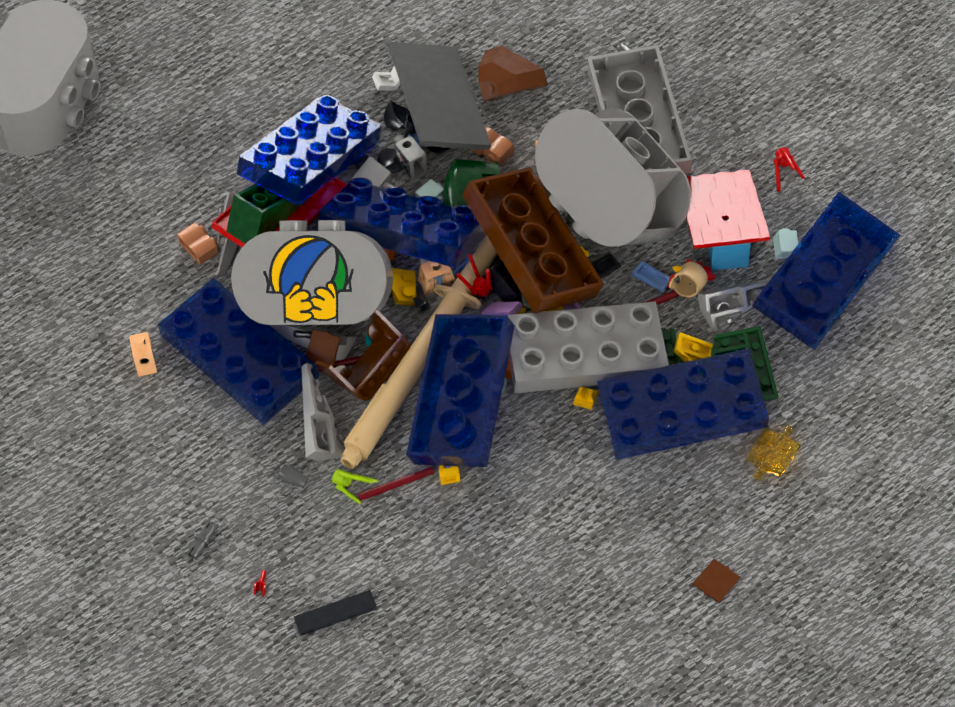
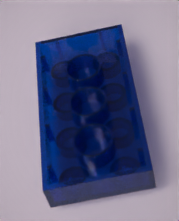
(309, 149)
(406, 222)
(236, 352)
(460, 390)
(682, 404)

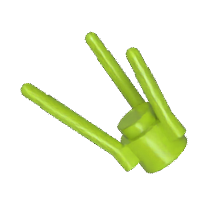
(344, 478)

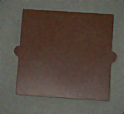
(323, 347)
(716, 580)

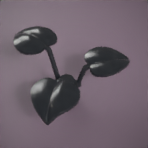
(396, 118)

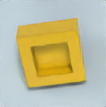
(585, 397)
(449, 475)

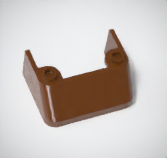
(375, 363)

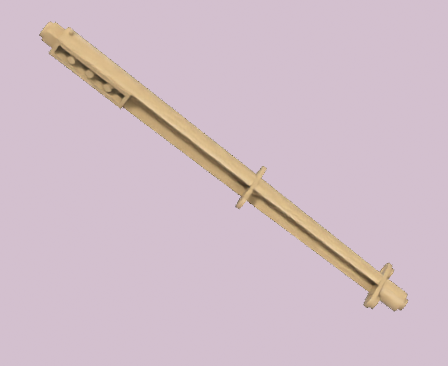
(392, 394)

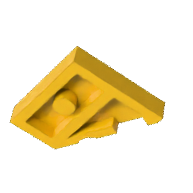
(404, 286)
(691, 348)

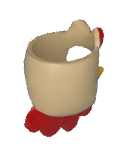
(691, 273)

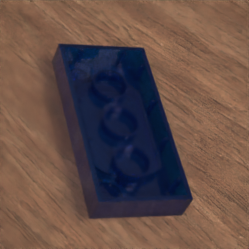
(826, 270)

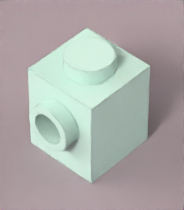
(431, 189)
(785, 242)

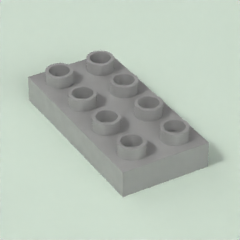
(639, 84)
(584, 346)

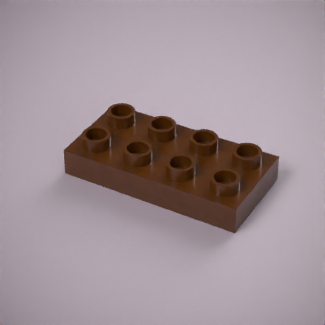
(532, 240)

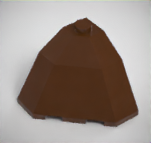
(507, 73)

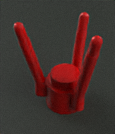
(784, 159)
(481, 286)

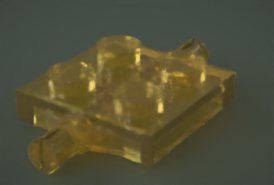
(773, 452)

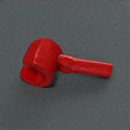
(260, 585)

